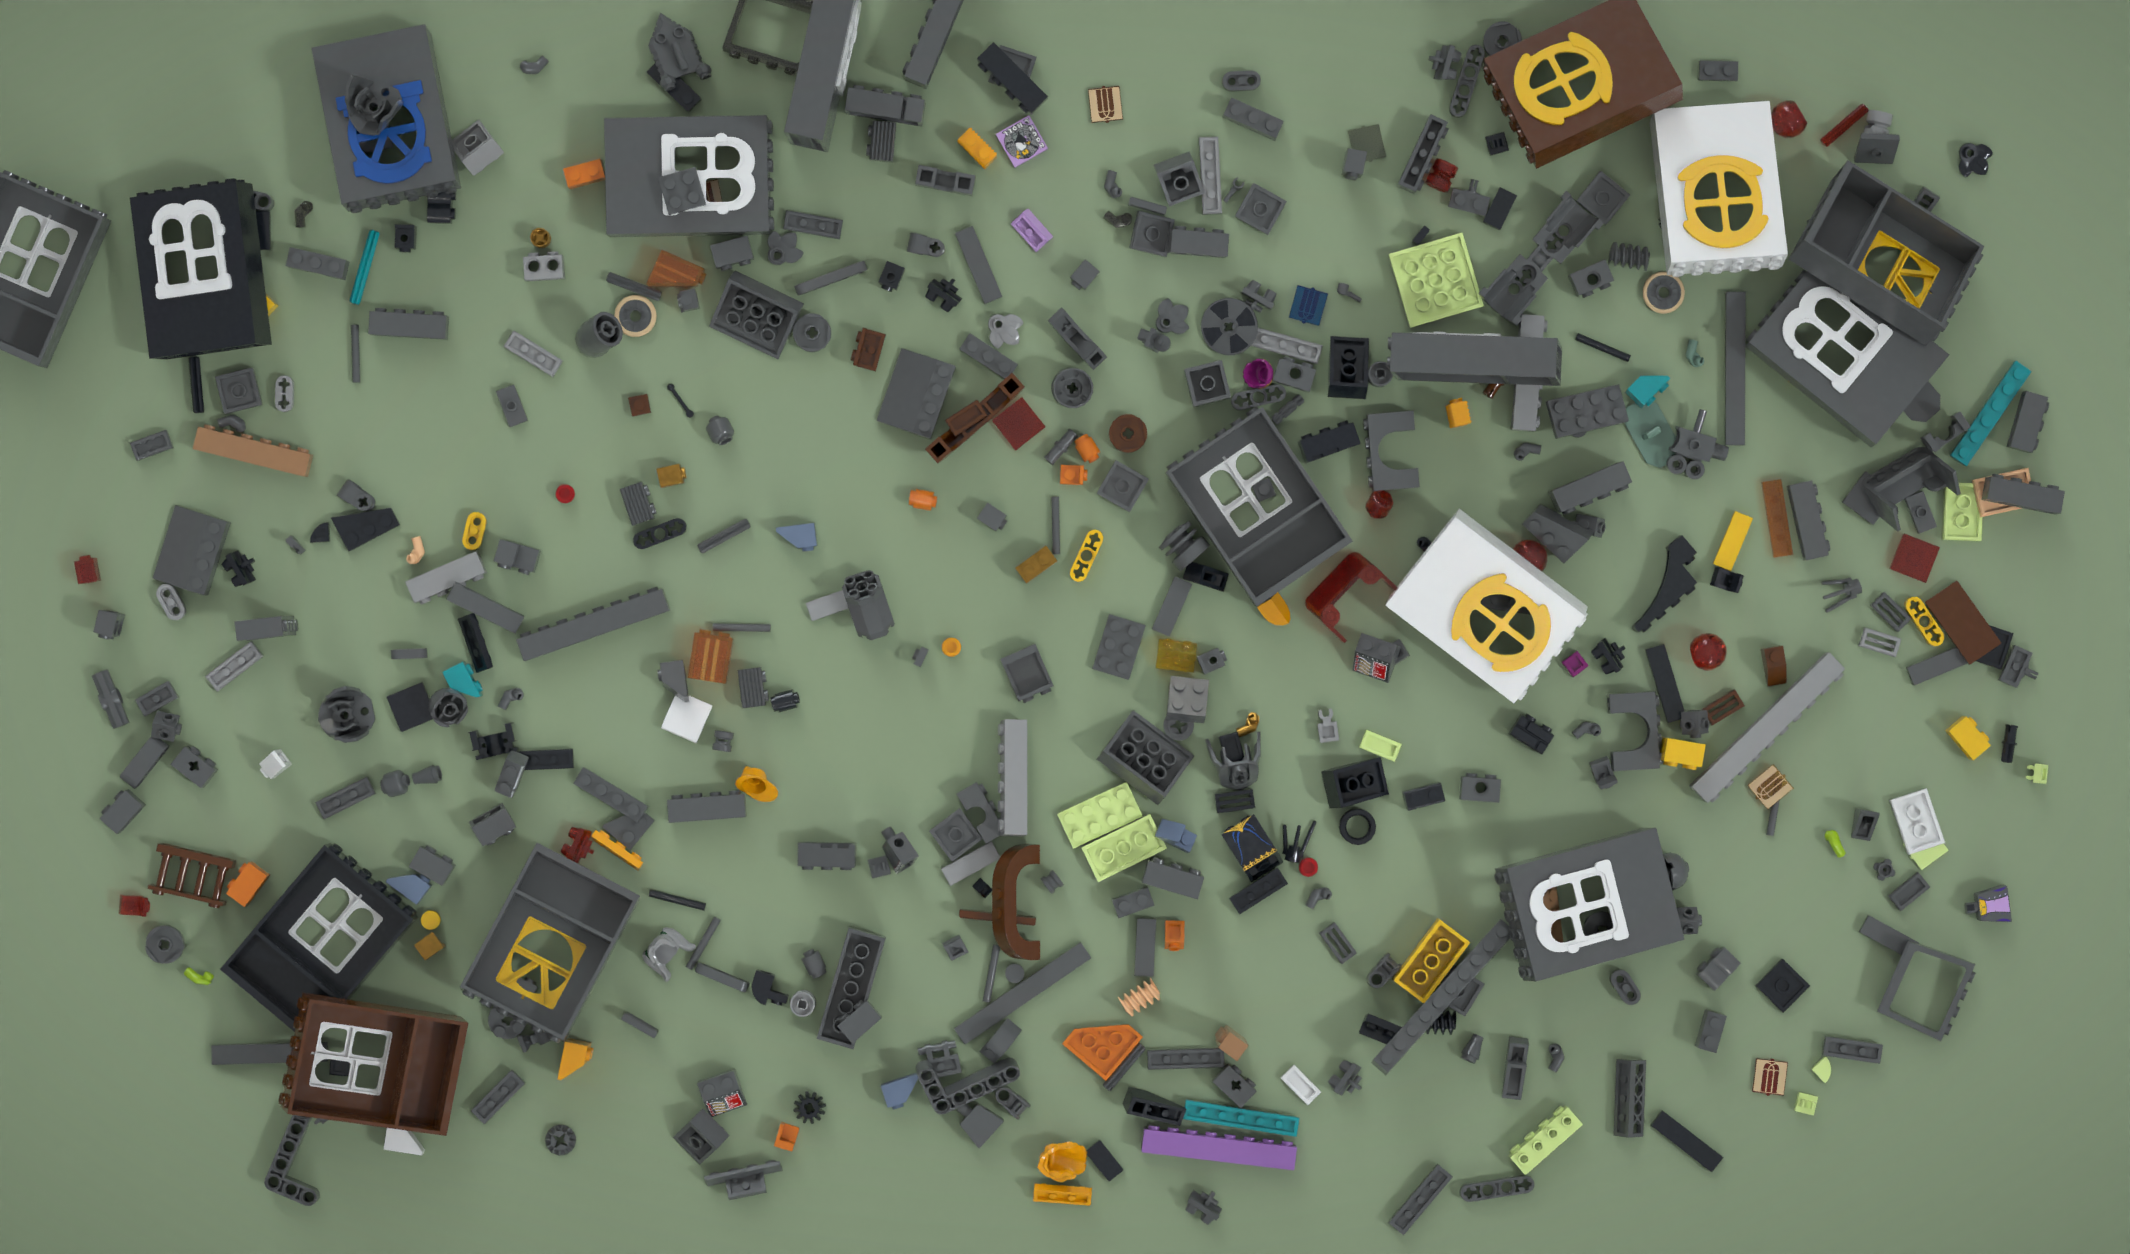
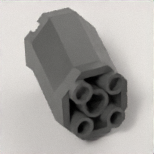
(868, 605)

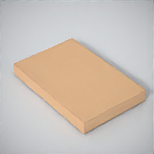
(1989, 508)

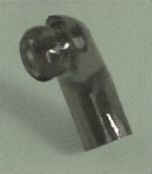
(301, 212)

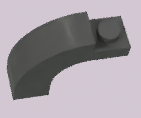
(1077, 339)

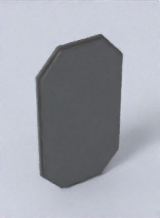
(1924, 404)

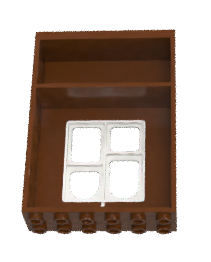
(415, 1070)

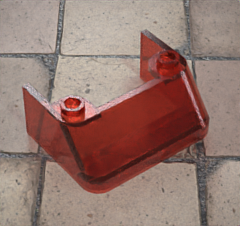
(1334, 586)

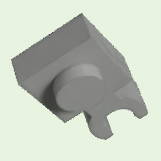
(1327, 730)

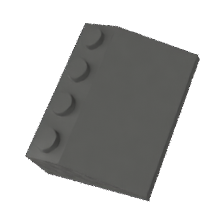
(756, 314)
(916, 393)
(191, 550)
(1145, 757)

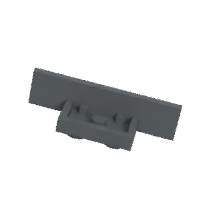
(744, 1181)

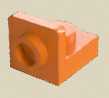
(1073, 474)
(1174, 935)

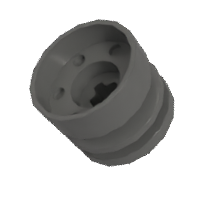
(1081, 381)
(1184, 545)

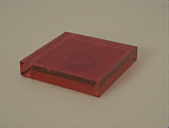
(1018, 423)
(1914, 558)

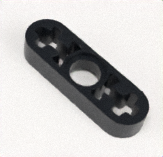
(671, 524)

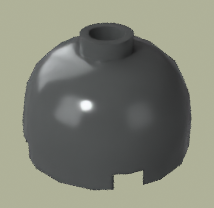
(447, 707)
(1677, 869)

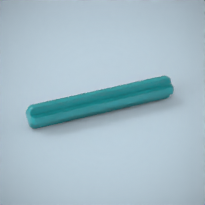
(364, 267)

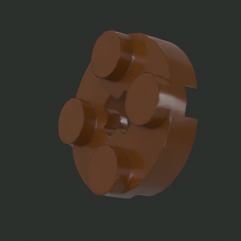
(1134, 424)

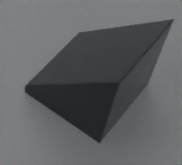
(982, 887)

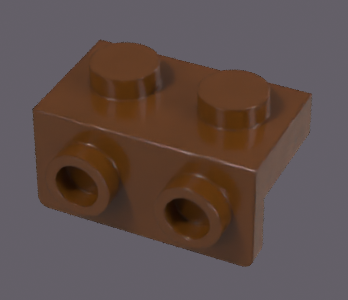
(868, 349)

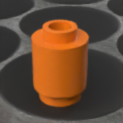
(1087, 448)
(922, 499)

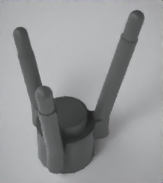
(1850, 588)

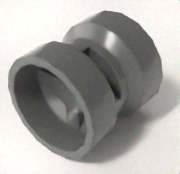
(722, 745)

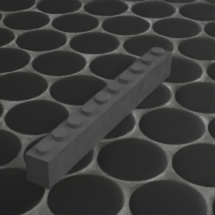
(1442, 998)

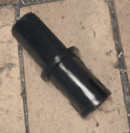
(2009, 743)

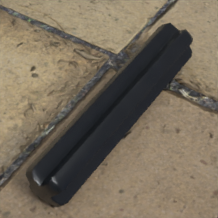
(196, 384)

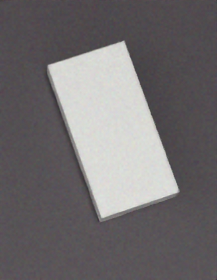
(1300, 1084)

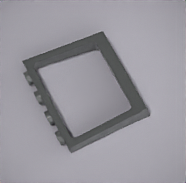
(1897, 977)

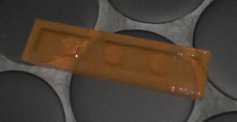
(1777, 518)

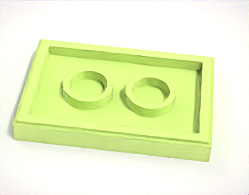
(1961, 515)

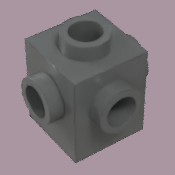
(1694, 723)
(166, 726)
(1689, 919)

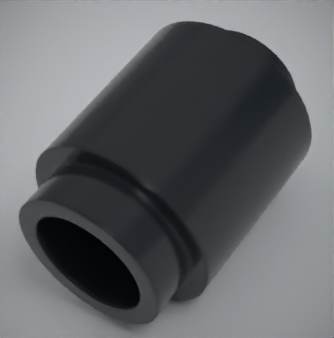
(785, 701)

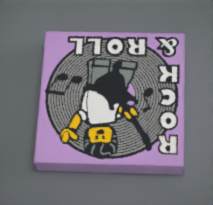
(1021, 141)

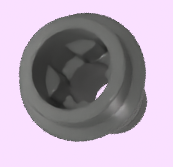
(428, 775)
(1472, 1050)

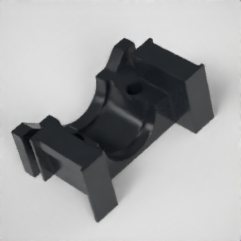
(494, 743)

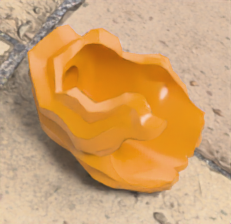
(1063, 1161)

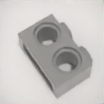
(543, 272)

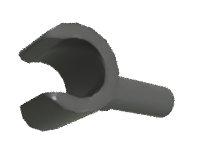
(1234, 188)
(1343, 290)

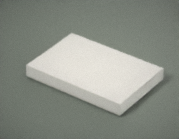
(1917, 821)

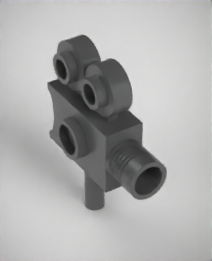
(1694, 446)

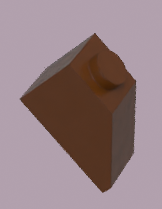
(1774, 665)

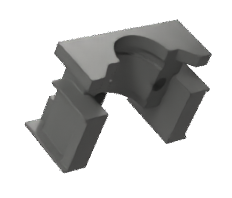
(1958, 425)

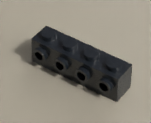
(1012, 78)

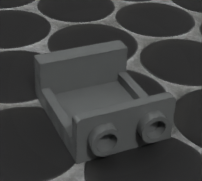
(1027, 673)

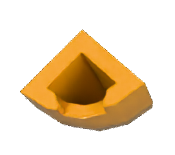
(1275, 610)

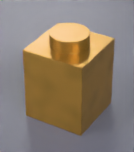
(671, 475)

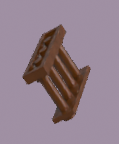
(186, 856)

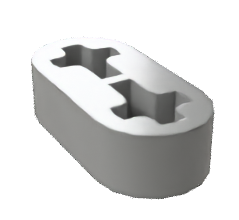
(279, 393)

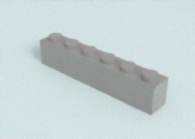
(1526, 397)
(1013, 777)

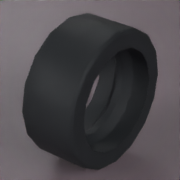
(1343, 822)

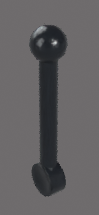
(689, 413)

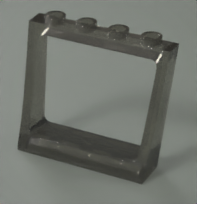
(755, 57)

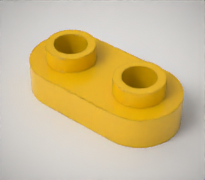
(472, 530)

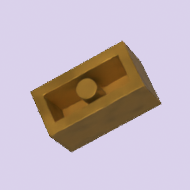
(1036, 564)

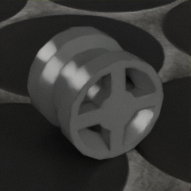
(1052, 881)

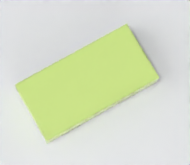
(1380, 745)

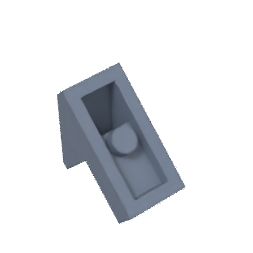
(1176, 835)

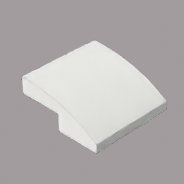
(687, 718)

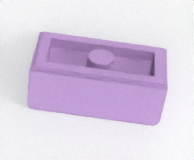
(1031, 230)

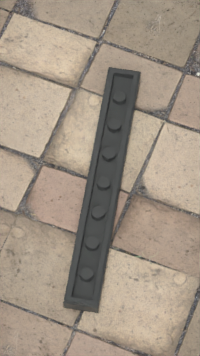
(1735, 367)
(1022, 993)

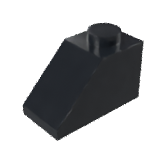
(1206, 576)

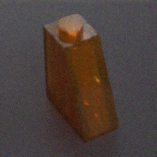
(675, 272)

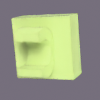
(2040, 773)
(1806, 1103)

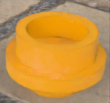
(951, 647)

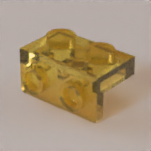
(1176, 655)

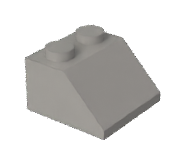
(476, 147)

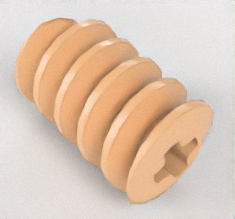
(1140, 997)

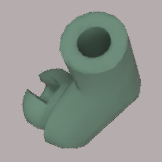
(1691, 354)

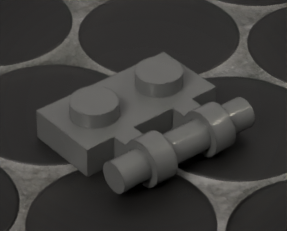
(945, 1064)

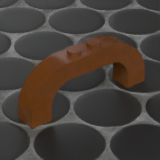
(992, 404)
(1004, 902)

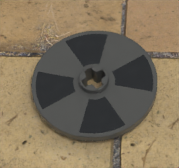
(1244, 325)

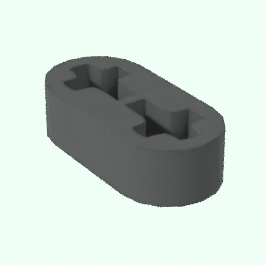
(409, 653)

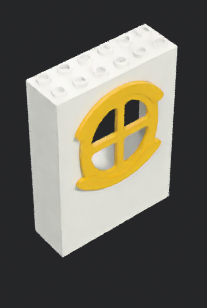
(1717, 141)
(1453, 579)

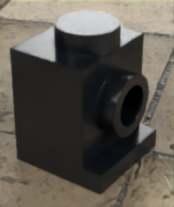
(411, 232)

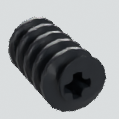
(1443, 1023)

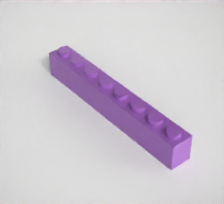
(1219, 1148)

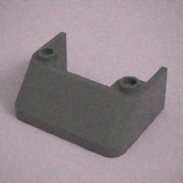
(1905, 477)

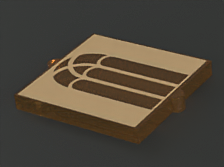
(1770, 786)

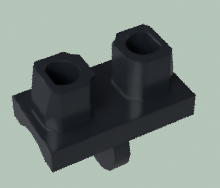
(946, 291)
(241, 567)
(1613, 663)

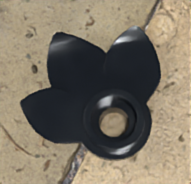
(1976, 161)

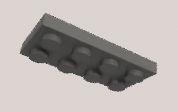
(1587, 411)

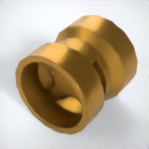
(540, 238)

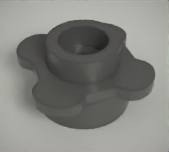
(1890, 872)

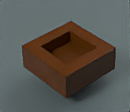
(639, 405)

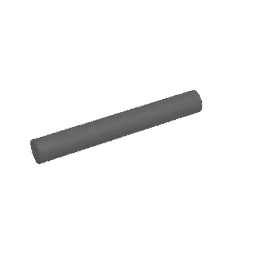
(355, 353)
(1055, 525)
(742, 627)
(1772, 819)
(703, 943)
(991, 973)

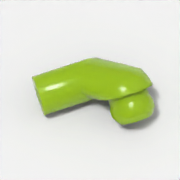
(1834, 840)
(199, 979)

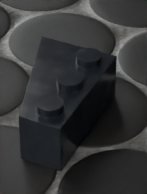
(1328, 441)

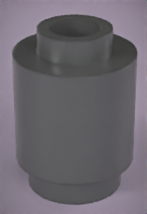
(814, 963)

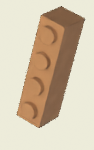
(1231, 1042)

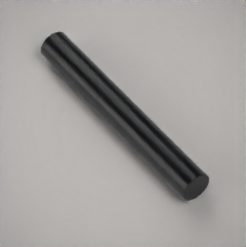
(1602, 347)
(676, 899)

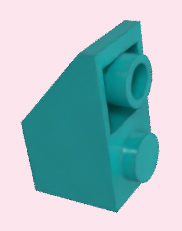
(1645, 388)
(461, 679)

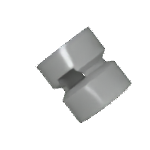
(1878, 122)
(803, 1003)

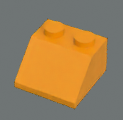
(575, 1055)

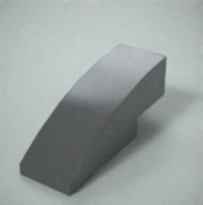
(1515, 1068)

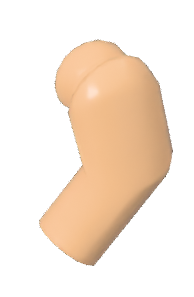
(418, 551)

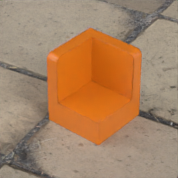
(786, 1136)

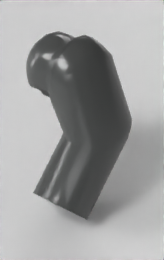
(510, 695)
(1588, 728)
(1318, 894)

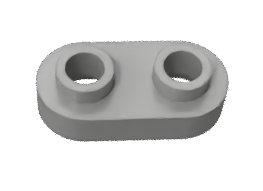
(171, 602)

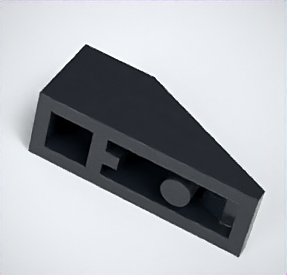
(1152, 1106)

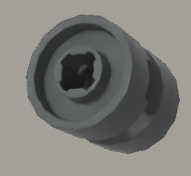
(1379, 374)

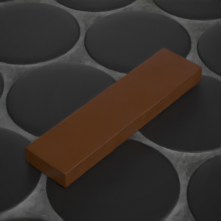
(983, 915)

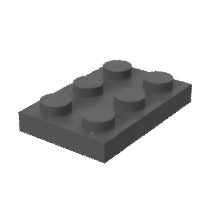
(1119, 647)

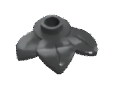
(785, 246)
(1174, 315)

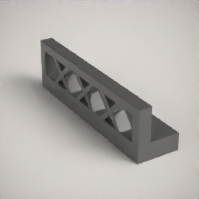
(1627, 1098)

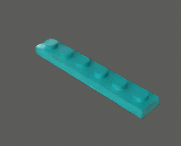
(1990, 413)
(1241, 1118)

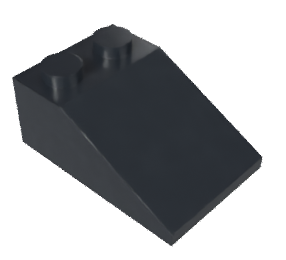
(1348, 367)
(1354, 783)

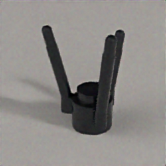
(1294, 853)

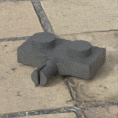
(1469, 200)
(2017, 667)

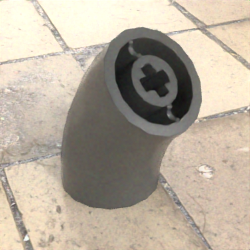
(599, 335)

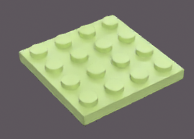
(1436, 280)

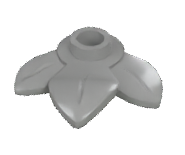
(1006, 332)

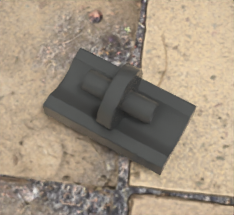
(1442, 62)
(1251, 292)
(1154, 340)
(1341, 1085)
(1204, 1203)

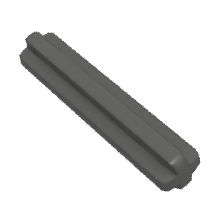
(633, 286)
(724, 535)
(1110, 1083)

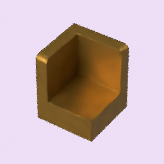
(429, 946)

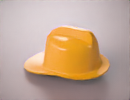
(755, 784)

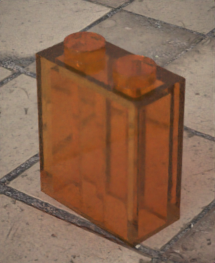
(710, 656)

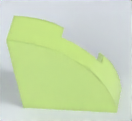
(1822, 1069)

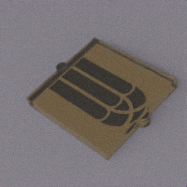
(1368, 140)

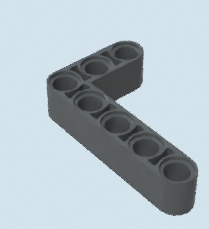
(965, 1085)
(289, 1156)

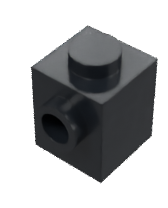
(891, 276)

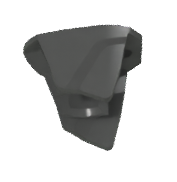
(365, 95)
(352, 701)
(1237, 774)

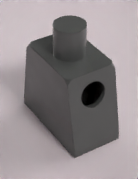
(979, 1122)

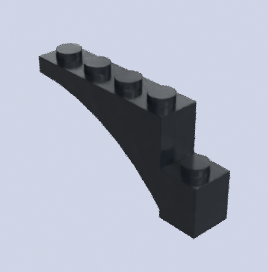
(1674, 584)

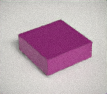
(1574, 663)

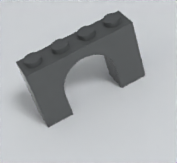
(1382, 476)
(266, 628)
(1647, 755)

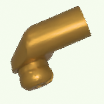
(1250, 726)

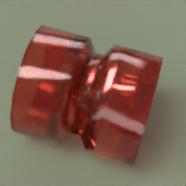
(1441, 175)

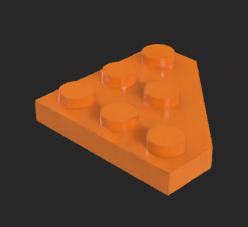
(1103, 1046)

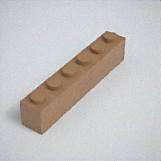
(253, 451)

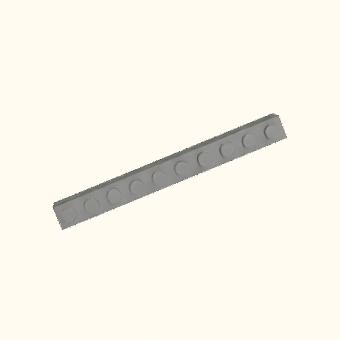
(1767, 727)

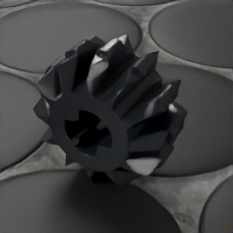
(803, 1110)

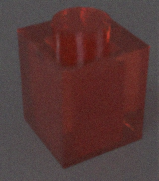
(87, 570)

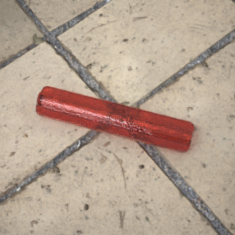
(1844, 125)

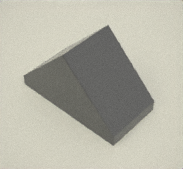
(1864, 824)

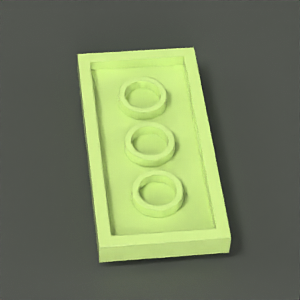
(1099, 815)
(1123, 848)

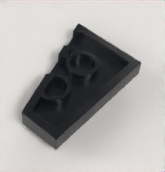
(364, 526)

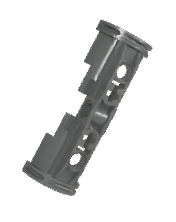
(1579, 225)

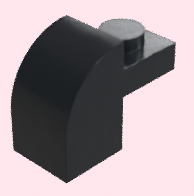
(762, 989)

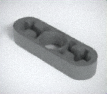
(1243, 395)
(722, 977)

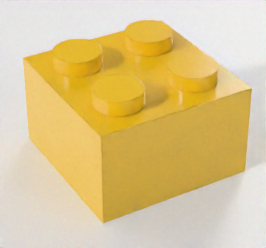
(1682, 752)

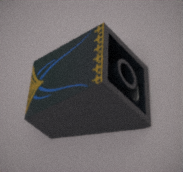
(1252, 847)

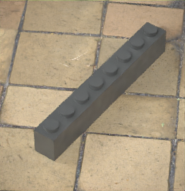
(592, 625)

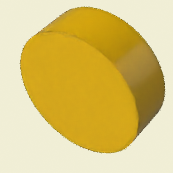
(430, 920)

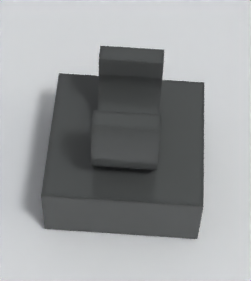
(879, 866)

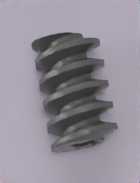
(1629, 256)

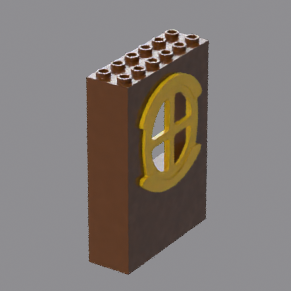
(1630, 81)

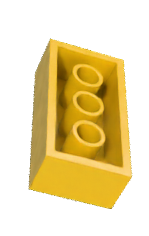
(1431, 960)

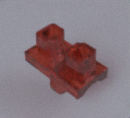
(580, 846)

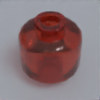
(1379, 504)

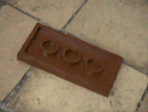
(1963, 622)

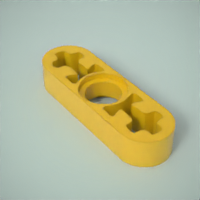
(1076, 566)
(1927, 636)

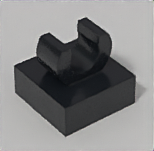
(1496, 143)

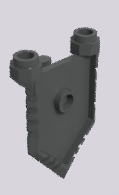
(675, 53)

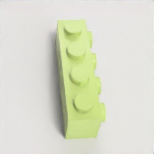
(1545, 1139)

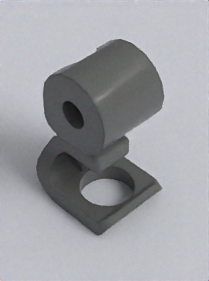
(526, 1041)

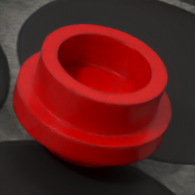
(565, 493)
(1308, 867)

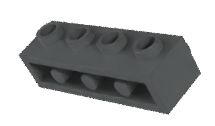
(1422, 153)
(408, 324)
(2023, 495)
(1808, 520)
(707, 807)

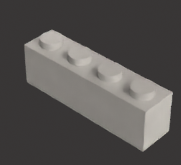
(443, 578)

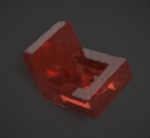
(134, 905)

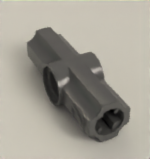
(110, 699)

